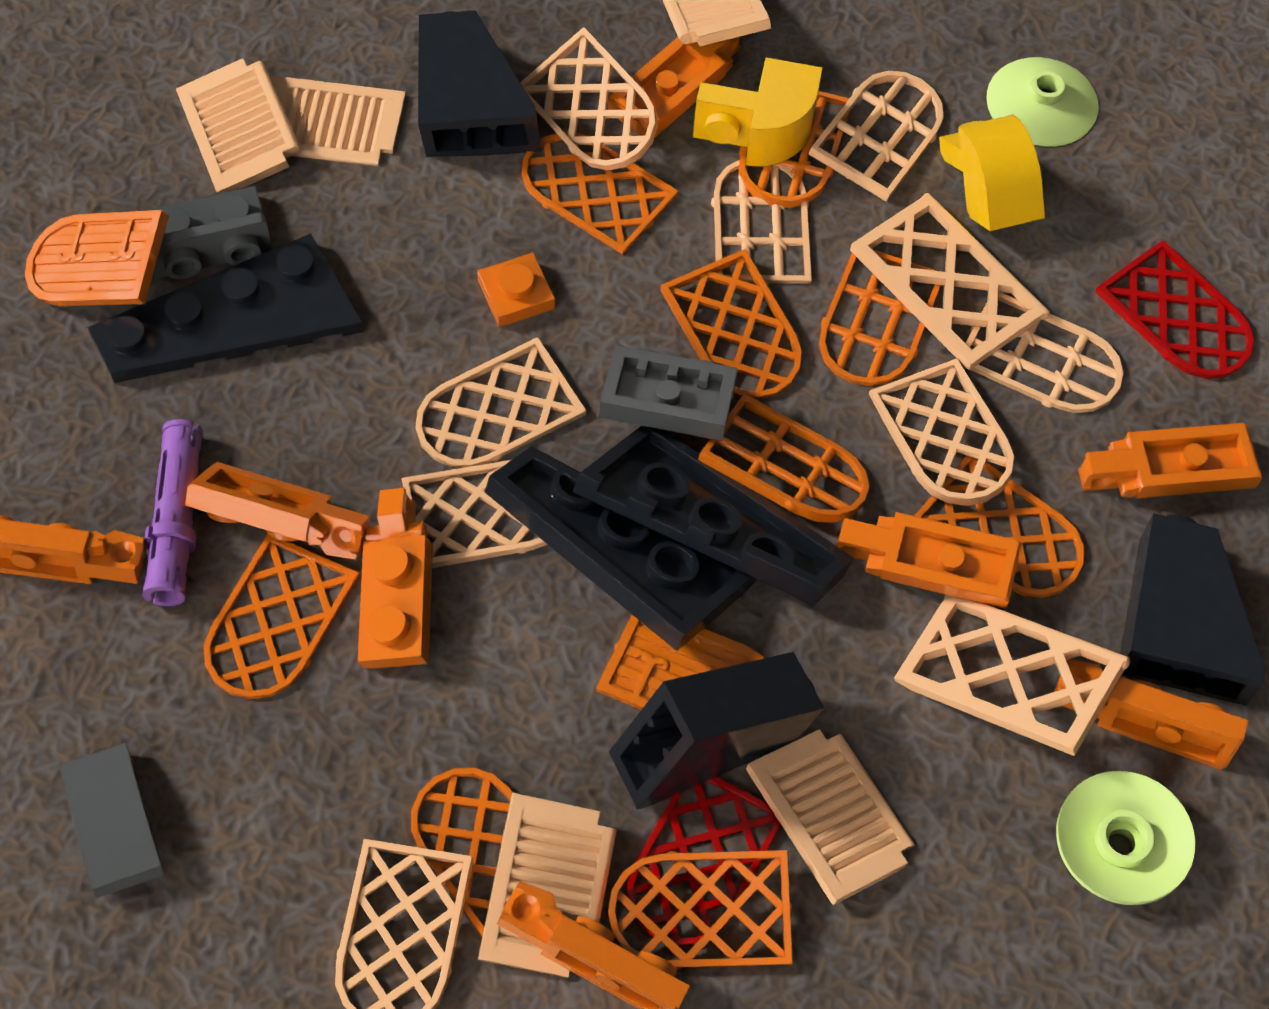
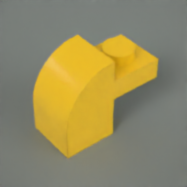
(768, 122)
(998, 171)

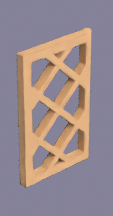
(940, 320)
(1019, 716)

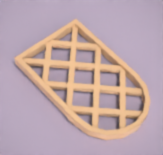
(607, 62)
(497, 365)
(915, 461)
(462, 553)
(359, 895)

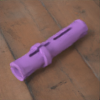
(171, 532)

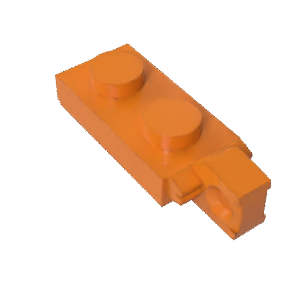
(675, 79)
(1175, 462)
(279, 508)
(69, 553)
(935, 556)
(395, 586)
(1165, 720)
(589, 951)

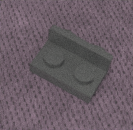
(211, 233)
(668, 392)

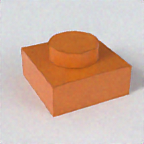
(516, 289)

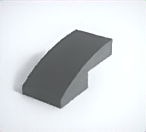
(111, 820)

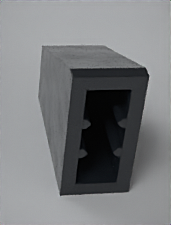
(469, 91)
(1188, 616)
(713, 725)

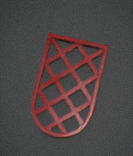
(1167, 349)
(671, 812)

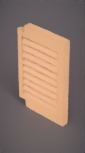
(716, 19)
(341, 119)
(238, 124)
(832, 813)
(556, 851)

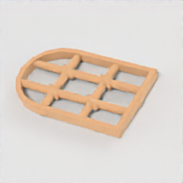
(885, 150)
(775, 239)
(1060, 378)

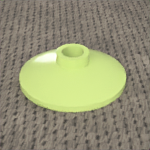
(1048, 117)
(1144, 814)

